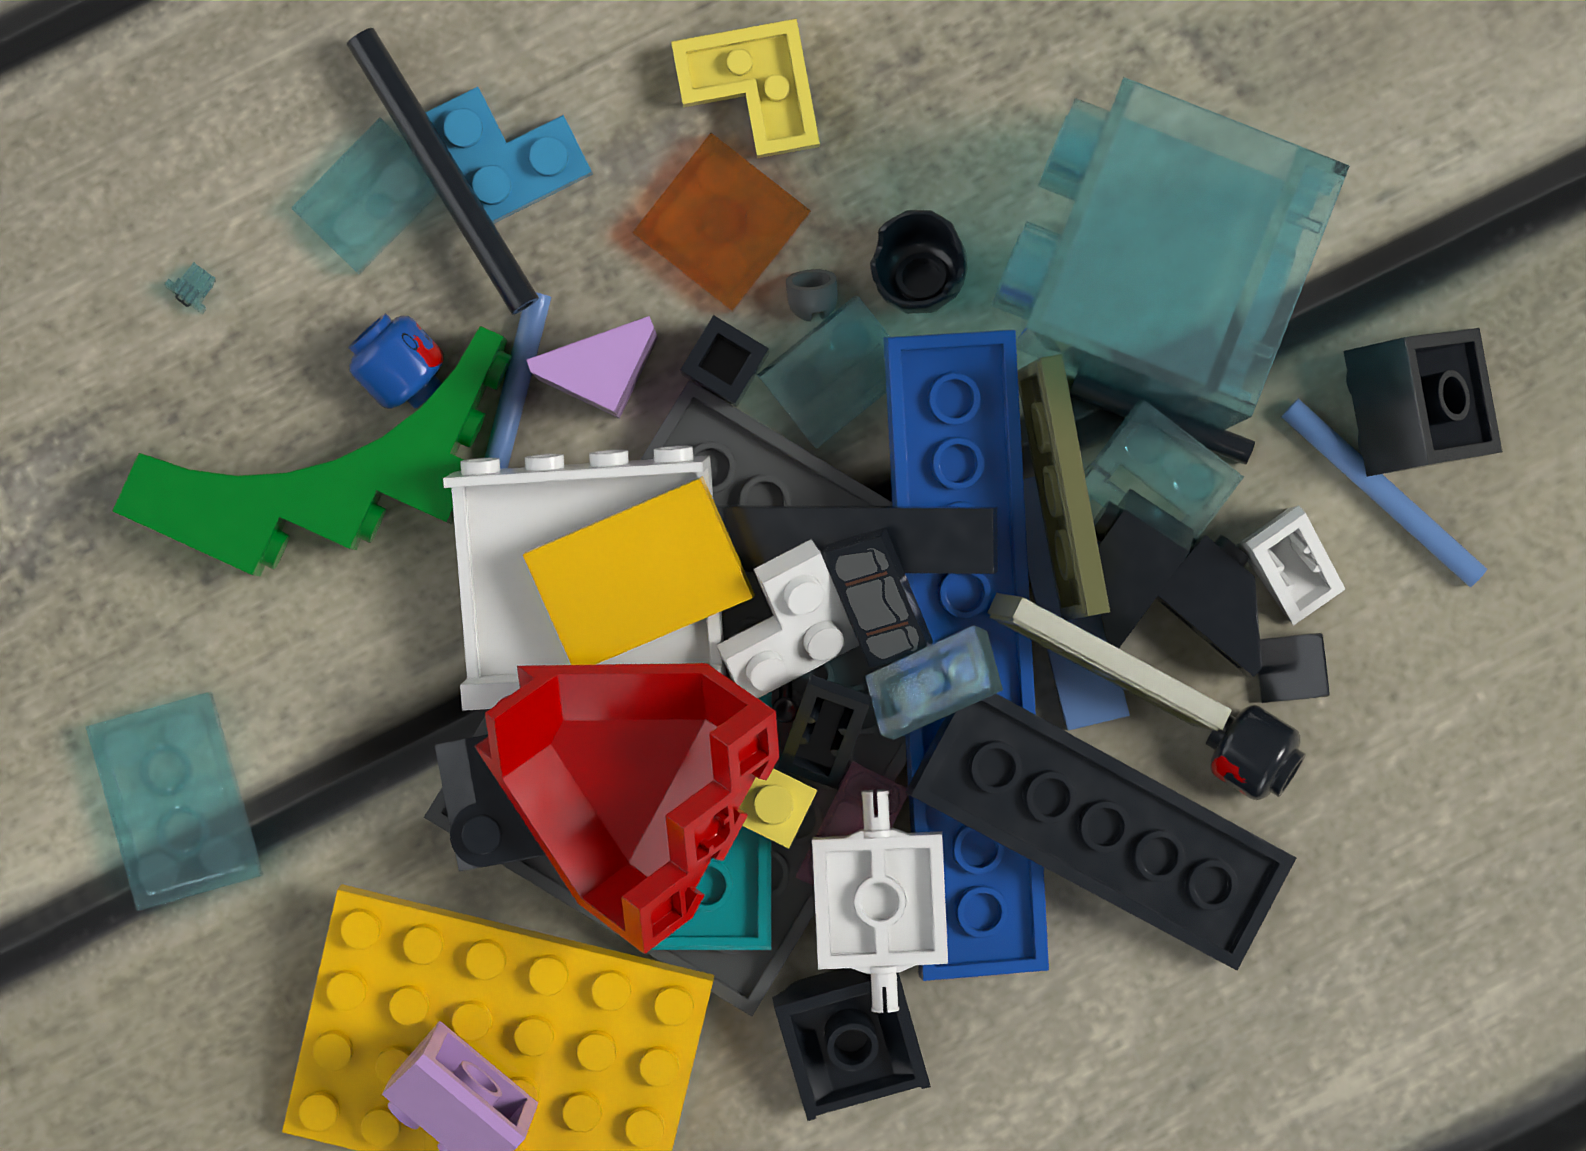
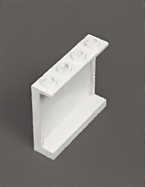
(518, 509)

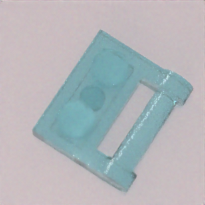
(1167, 463)

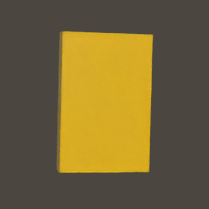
(639, 574)

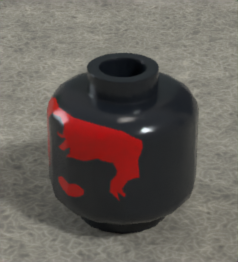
(1256, 753)

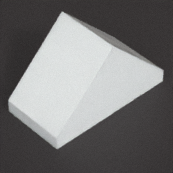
(1292, 564)

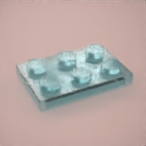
(174, 801)

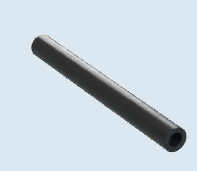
(442, 171)

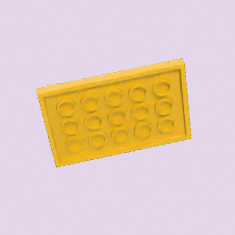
(571, 1023)

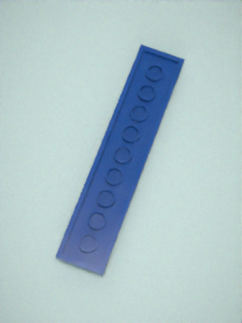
(961, 446)

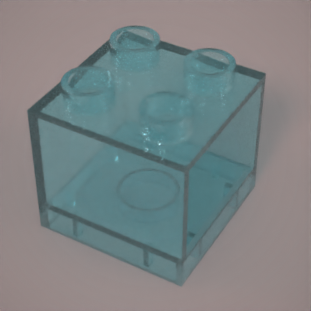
(1170, 251)

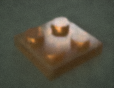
(721, 222)

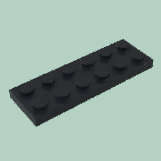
(1102, 826)

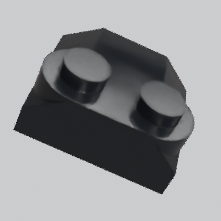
(480, 815)
(841, 1047)

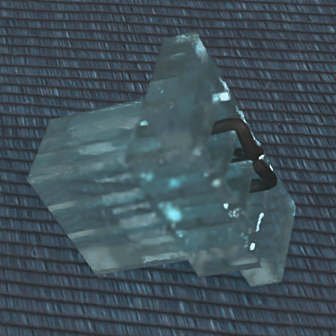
(192, 287)

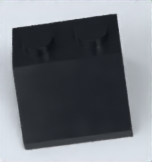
(1422, 401)

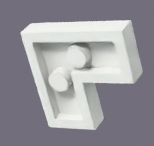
(805, 628)

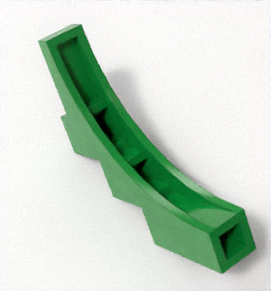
(245, 514)

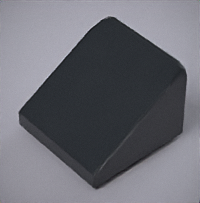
(1293, 668)

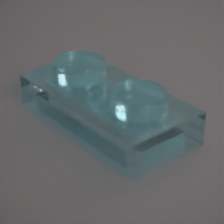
(934, 682)

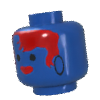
(396, 362)

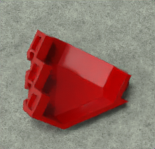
(631, 780)

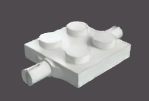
(880, 900)

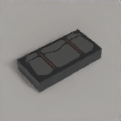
(877, 597)

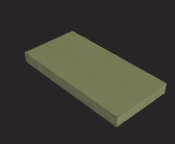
(1062, 488)

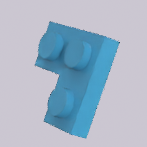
(510, 173)

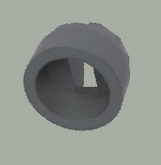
(812, 292)

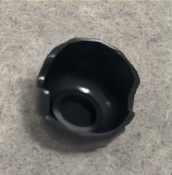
(918, 262)

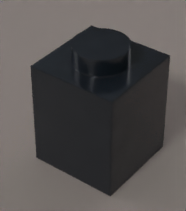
(724, 361)

